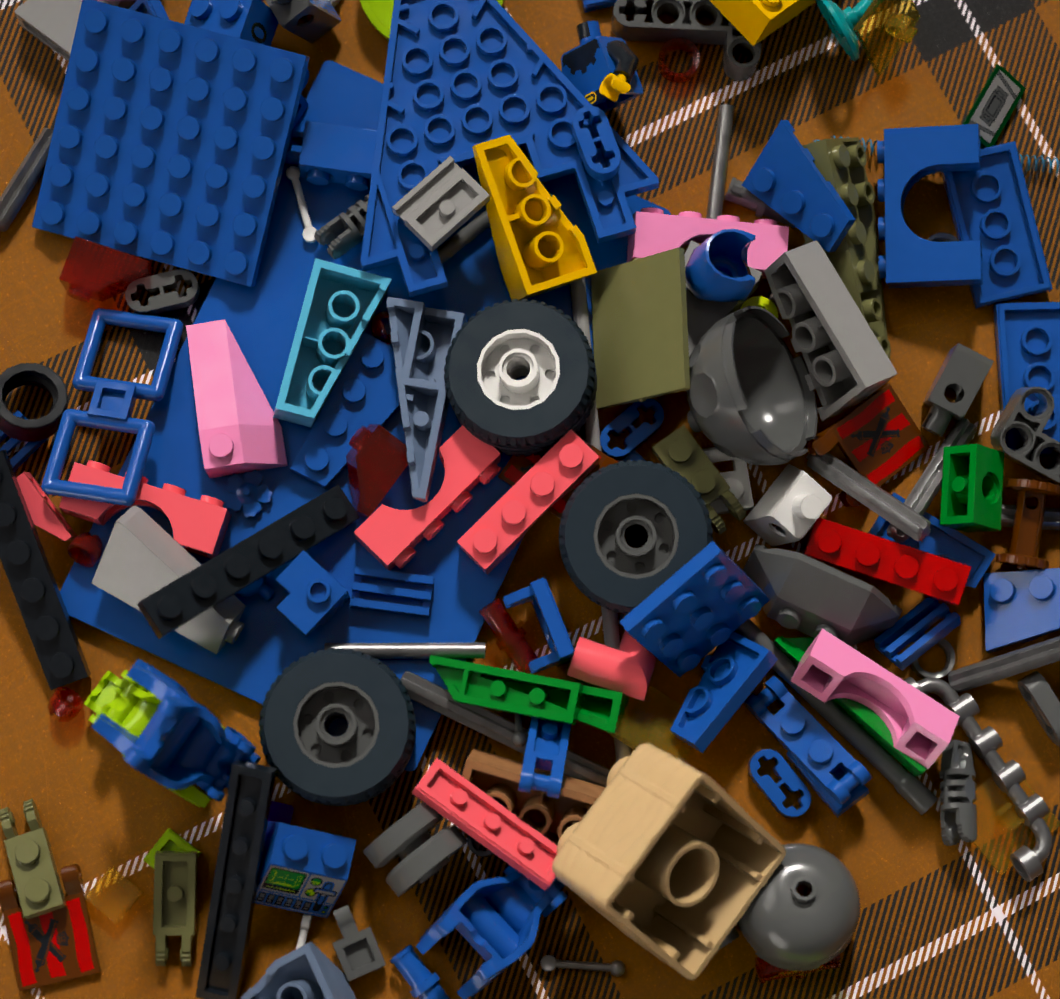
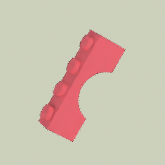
(528, 500)
(195, 523)
(394, 533)

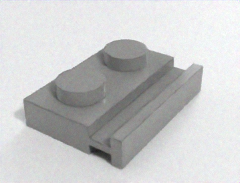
(441, 203)

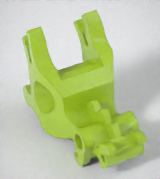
(132, 709)

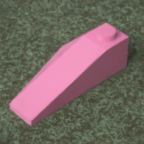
(231, 408)

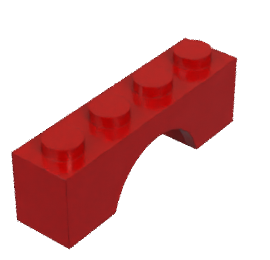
(888, 561)

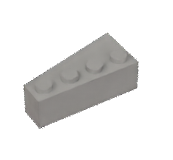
(828, 329)

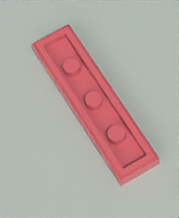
(488, 823)

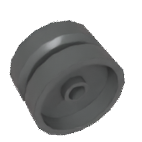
(419, 851)

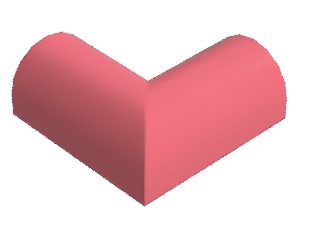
(619, 669)

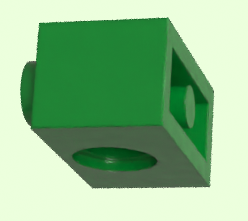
(972, 488)

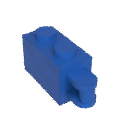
(334, 154)

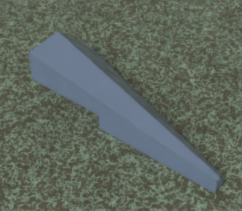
(420, 348)

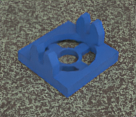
(550, 623)

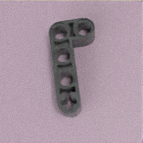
(686, 27)
(1030, 431)

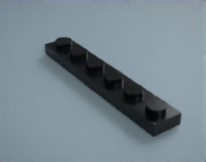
(247, 561)
(36, 586)
(235, 880)

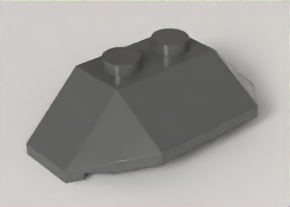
(819, 597)

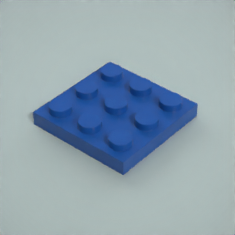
(695, 610)

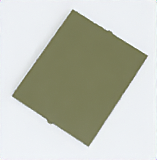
(640, 329)

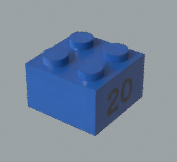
(237, 18)

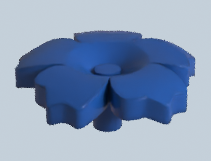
(247, 493)

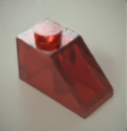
(100, 271)
(373, 466)

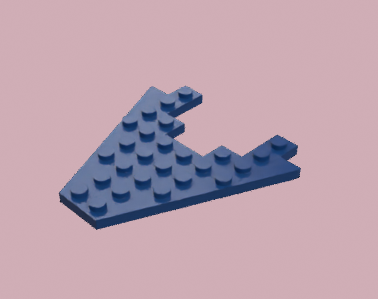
(462, 79)

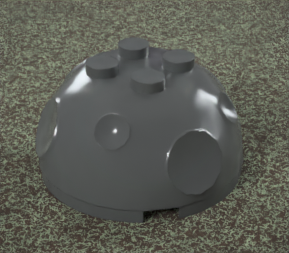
(751, 390)

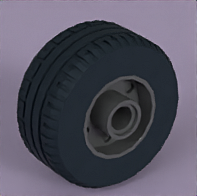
(625, 498)
(330, 688)

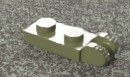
(686, 457)
(32, 863)
(175, 903)

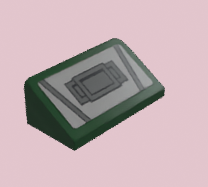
(995, 105)

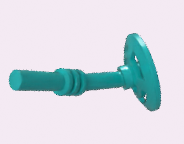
(843, 22)

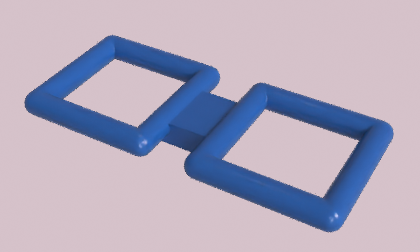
(112, 407)

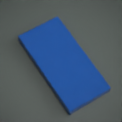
(998, 211)
(1029, 357)

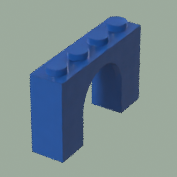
(907, 158)

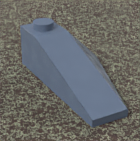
(302, 975)

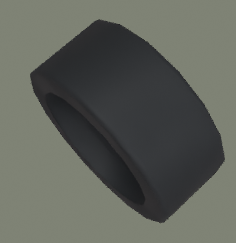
(32, 375)

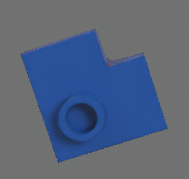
(312, 594)

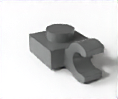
(357, 949)

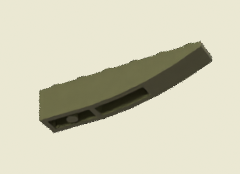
(857, 257)

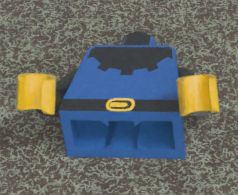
(602, 68)

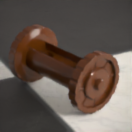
(1027, 524)

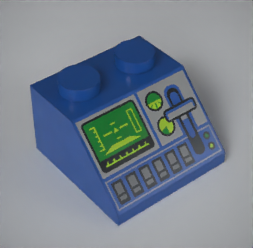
(303, 869)

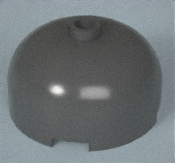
(809, 928)

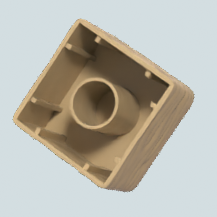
(667, 858)

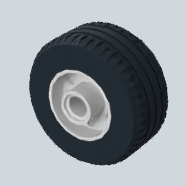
(512, 343)

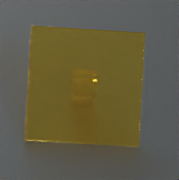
(884, 30)
(651, 723)
(1000, 827)

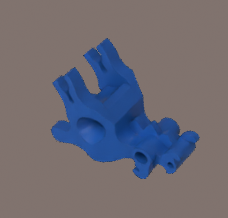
(181, 741)
(497, 920)

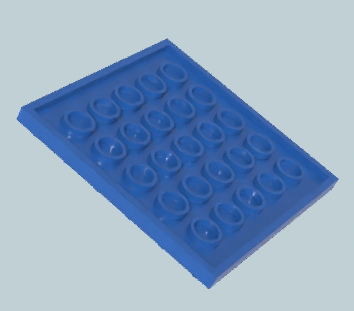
(170, 141)

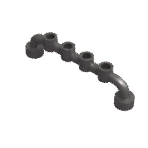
(1006, 776)

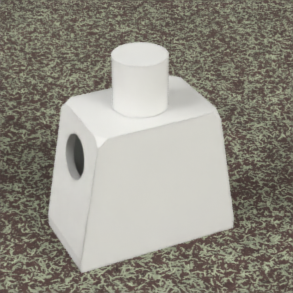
(791, 504)

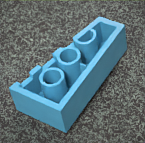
(331, 322)

